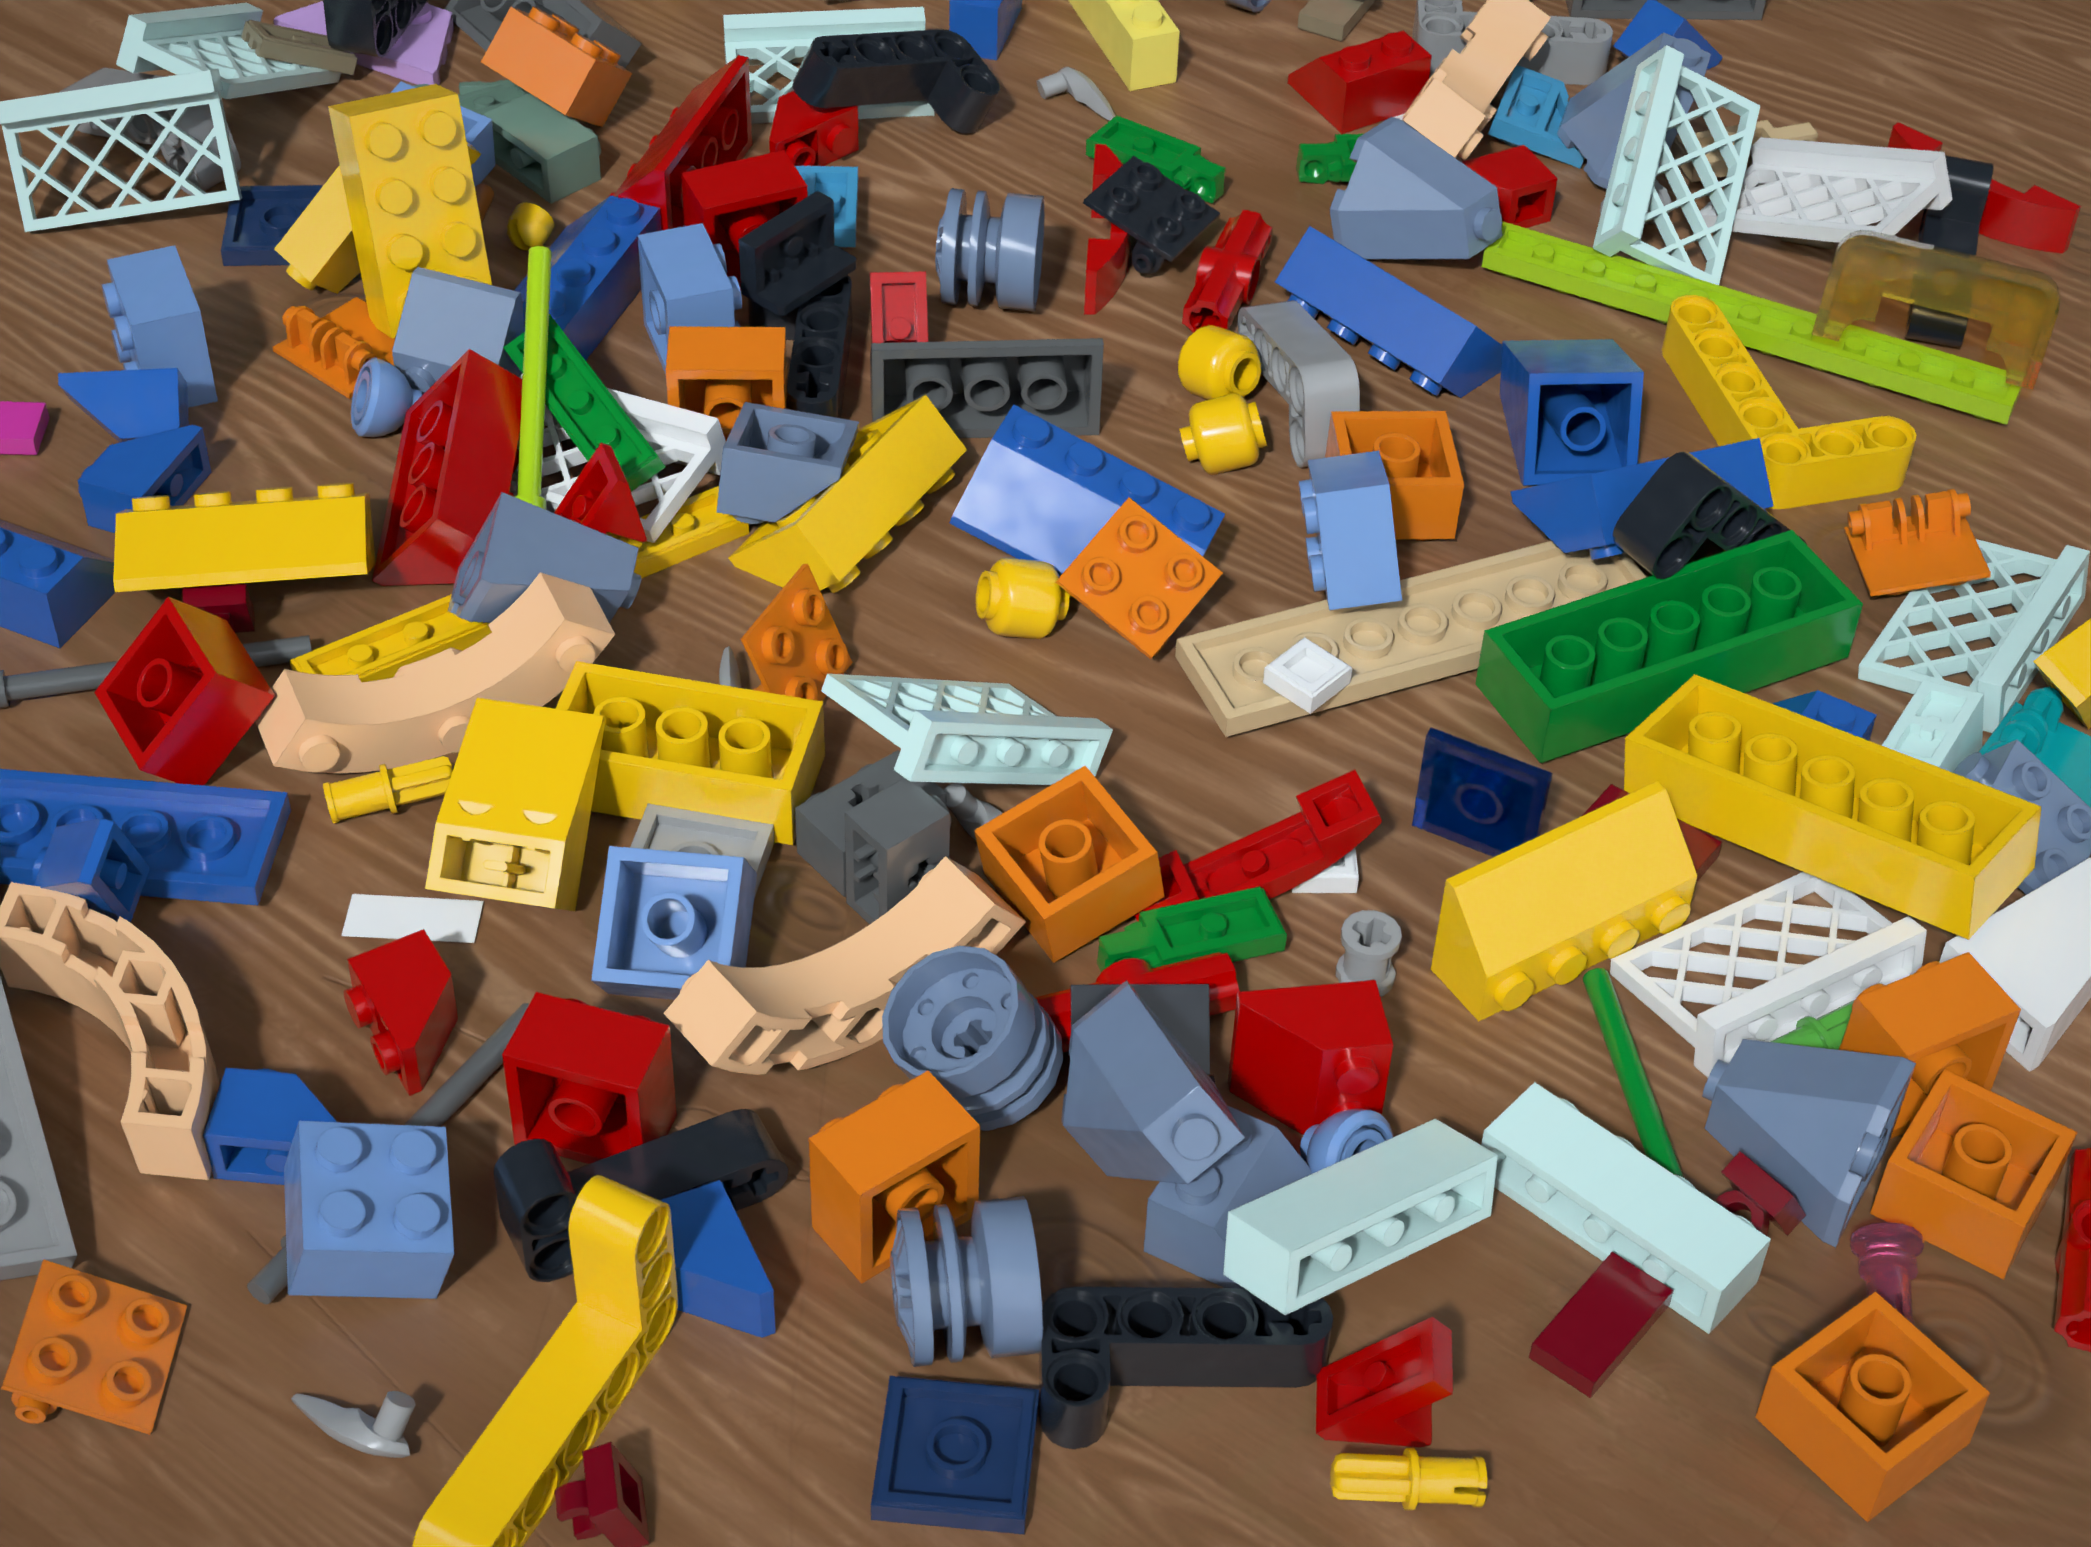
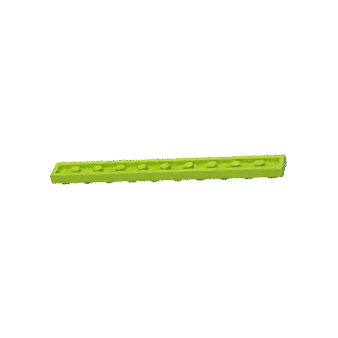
(1758, 322)

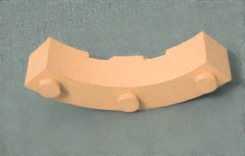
(1459, 93)
(427, 705)
(133, 987)
(837, 997)

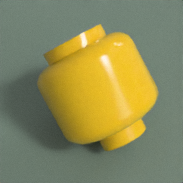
(1218, 363)
(1223, 434)
(1021, 598)

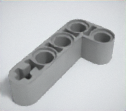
(1572, 53)
(144, 129)
(1304, 369)

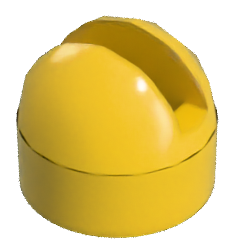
(529, 226)

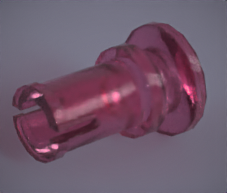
(1889, 1262)

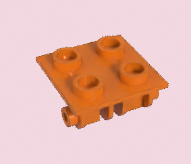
(333, 345)
(1918, 548)
(1139, 578)
(796, 641)
(92, 1349)

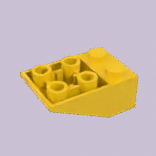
(518, 805)

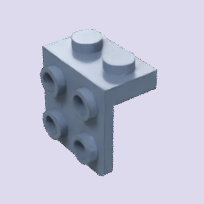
(2064, 817)

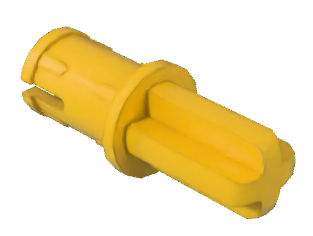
(388, 788)
(1409, 1479)

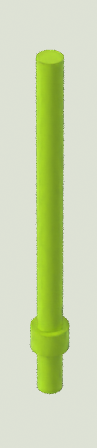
(534, 377)

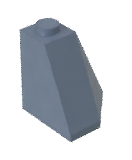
(1597, 112)
(1413, 200)
(527, 540)
(1141, 1096)
(1809, 1121)

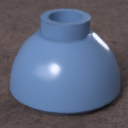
(380, 399)
(1343, 1137)

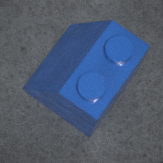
(1570, 407)

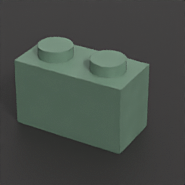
(544, 147)

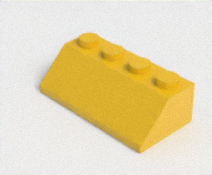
(850, 520)
(244, 539)
(1563, 902)

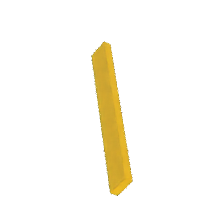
(432, 629)

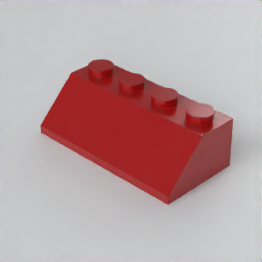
(701, 133)
(449, 471)

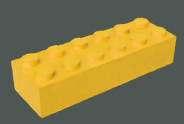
(1836, 805)

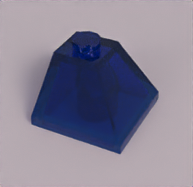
(1478, 795)

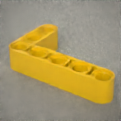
(1740, 405)
(577, 1381)

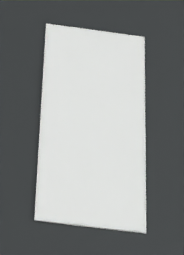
(400, 916)

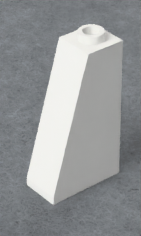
(2039, 958)

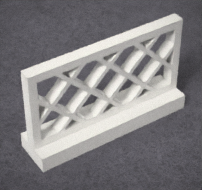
(1846, 178)
(673, 434)
(1792, 989)

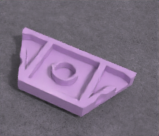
(413, 57)

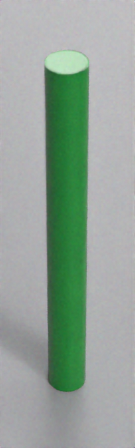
(1630, 1070)

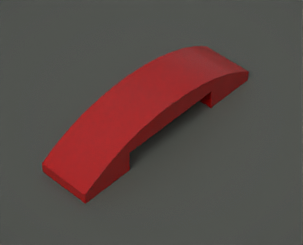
(2026, 219)
(1110, 257)
(1282, 855)

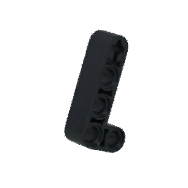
(368, 25)
(900, 69)
(1953, 229)
(820, 348)
(1684, 508)
(539, 1193)
(1260, 1351)

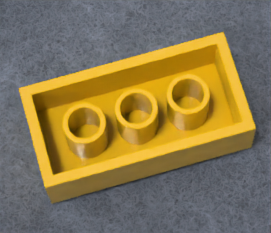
(408, 193)
(699, 746)

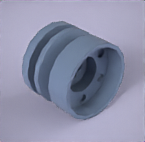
(991, 249)
(975, 1033)
(968, 1281)

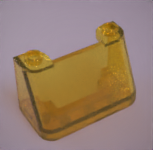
(2012, 298)

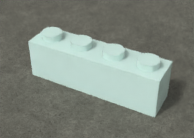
(1624, 1203)
(1359, 1215)

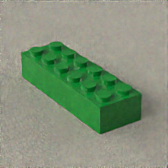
(1621, 653)

